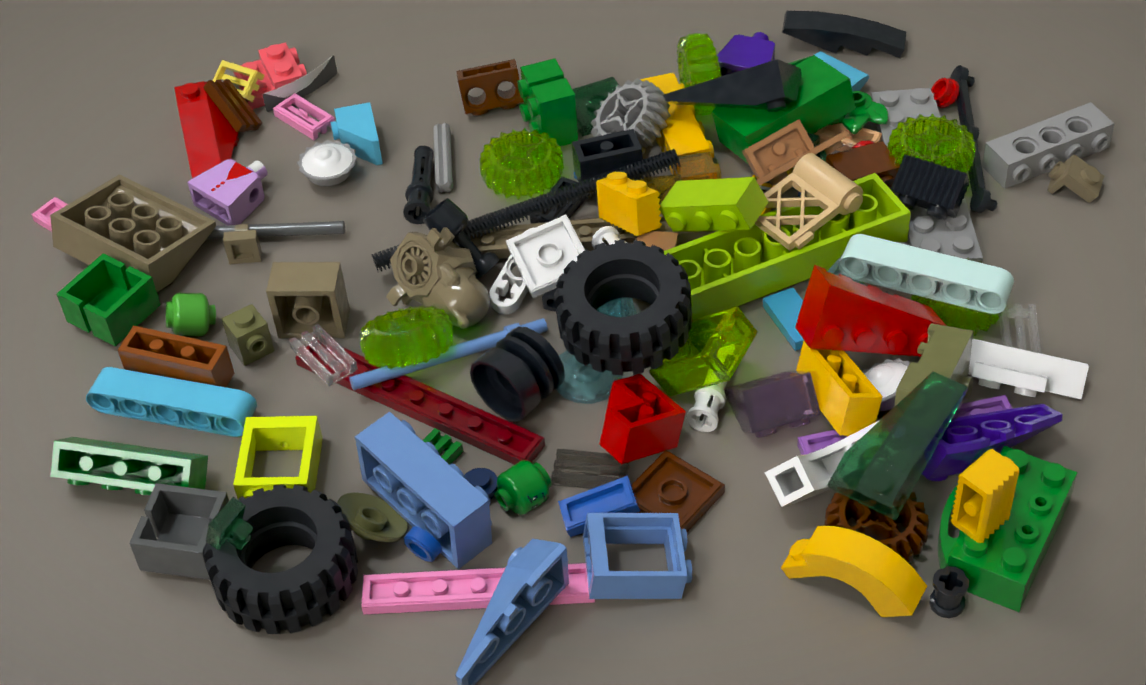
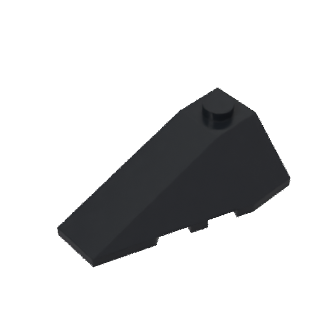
(757, 87)

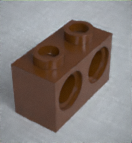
(488, 78)

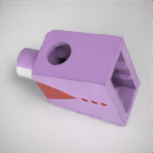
(229, 190)

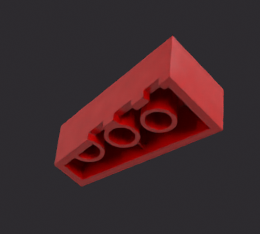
(861, 317)

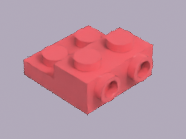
(279, 67)

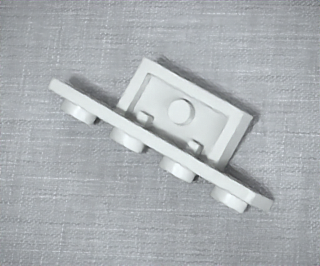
(1026, 370)

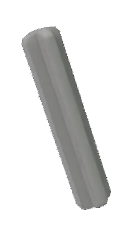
(443, 158)

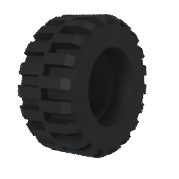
(627, 341)
(298, 594)

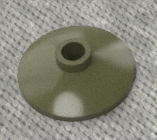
(372, 517)

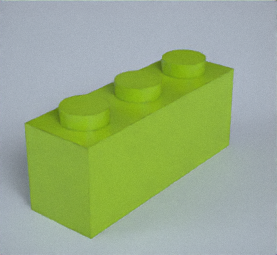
(713, 204)

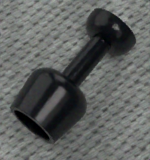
(451, 216)

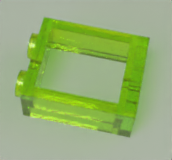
(710, 353)

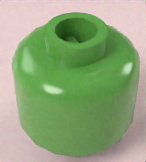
(190, 314)

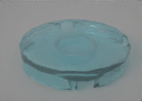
(583, 383)

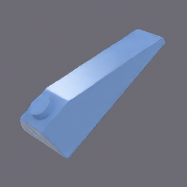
(524, 591)

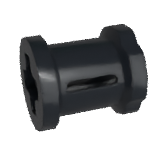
(948, 596)

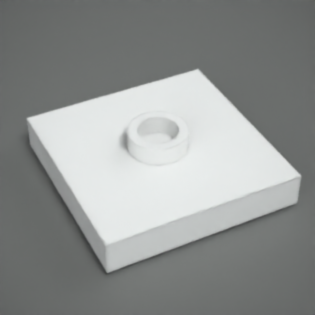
(545, 253)

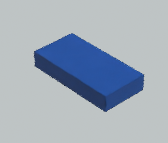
(608, 498)

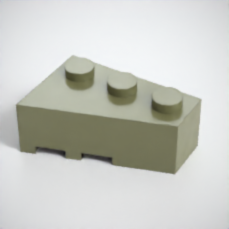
(944, 353)

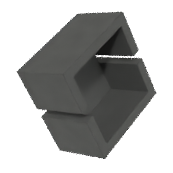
(180, 523)

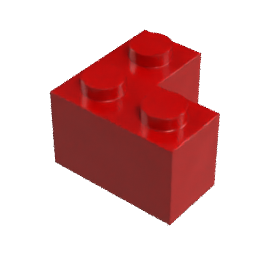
(640, 420)

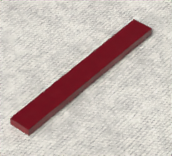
(444, 412)

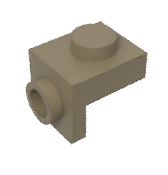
(1077, 176)

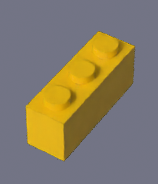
(841, 389)

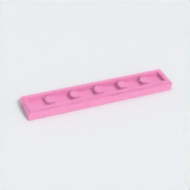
(452, 590)

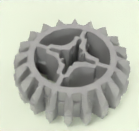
(634, 106)

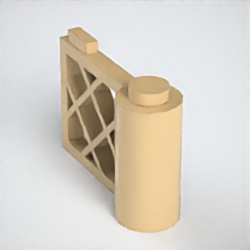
(822, 187)

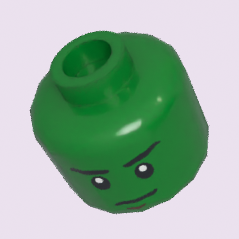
(523, 487)

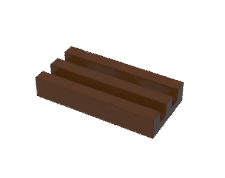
(232, 105)

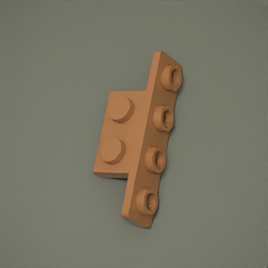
(783, 150)

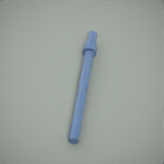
(456, 351)

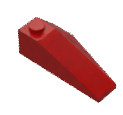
(205, 129)

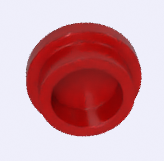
(945, 92)

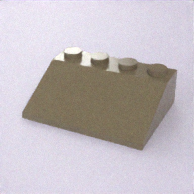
(132, 228)

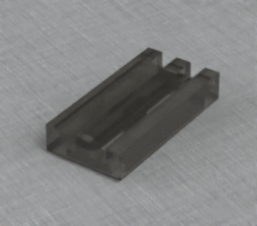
(588, 463)

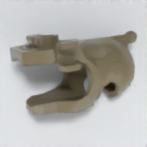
(445, 283)

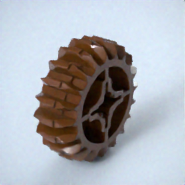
(881, 527)

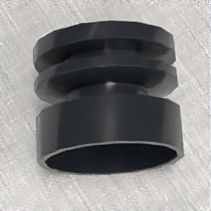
(517, 373)

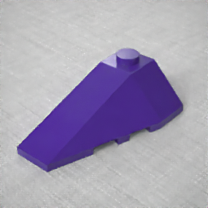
(975, 434)

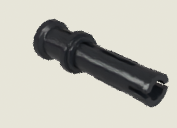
(422, 161)

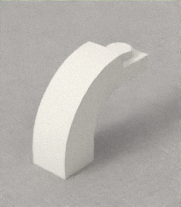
(809, 473)

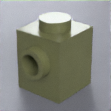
(248, 334)

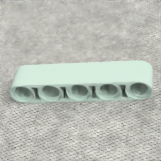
(927, 273)

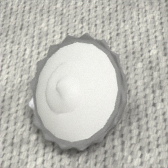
(327, 162)
(886, 379)

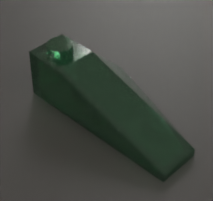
(895, 451)

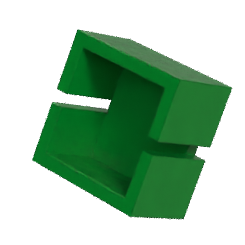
(548, 101)
(108, 299)

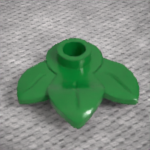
(865, 111)

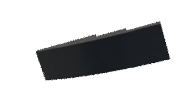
(836, 30)

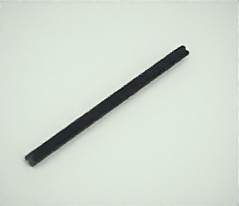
(549, 200)

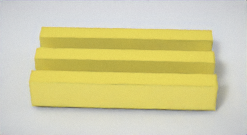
(249, 85)

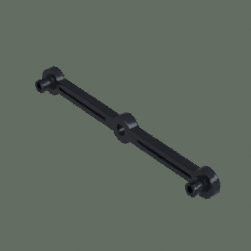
(981, 197)

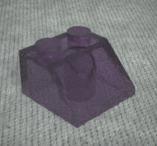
(773, 402)

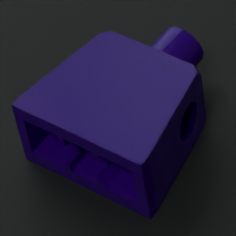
(745, 52)

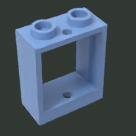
(635, 529)

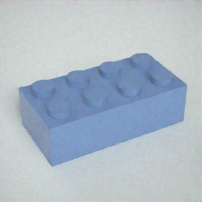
(425, 488)

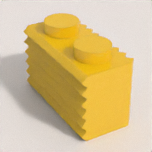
(628, 203)
(985, 495)

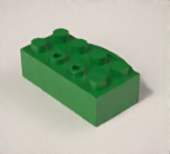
(822, 99)
(1011, 557)

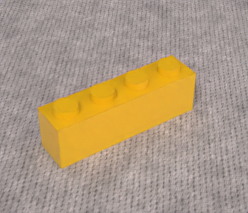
(682, 129)

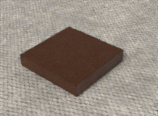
(676, 487)

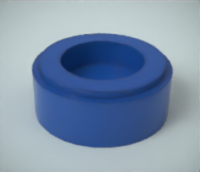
(422, 544)

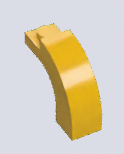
(861, 562)

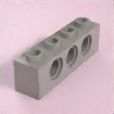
(1042, 145)

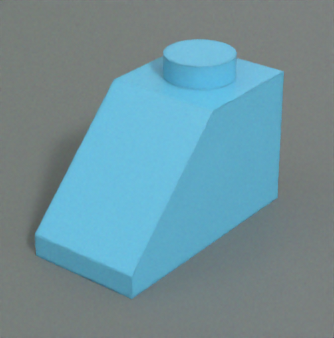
(357, 128)

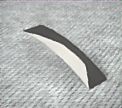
(303, 85)

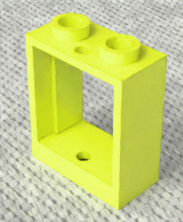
(278, 434)

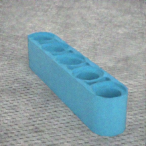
(171, 401)

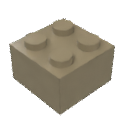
(307, 296)

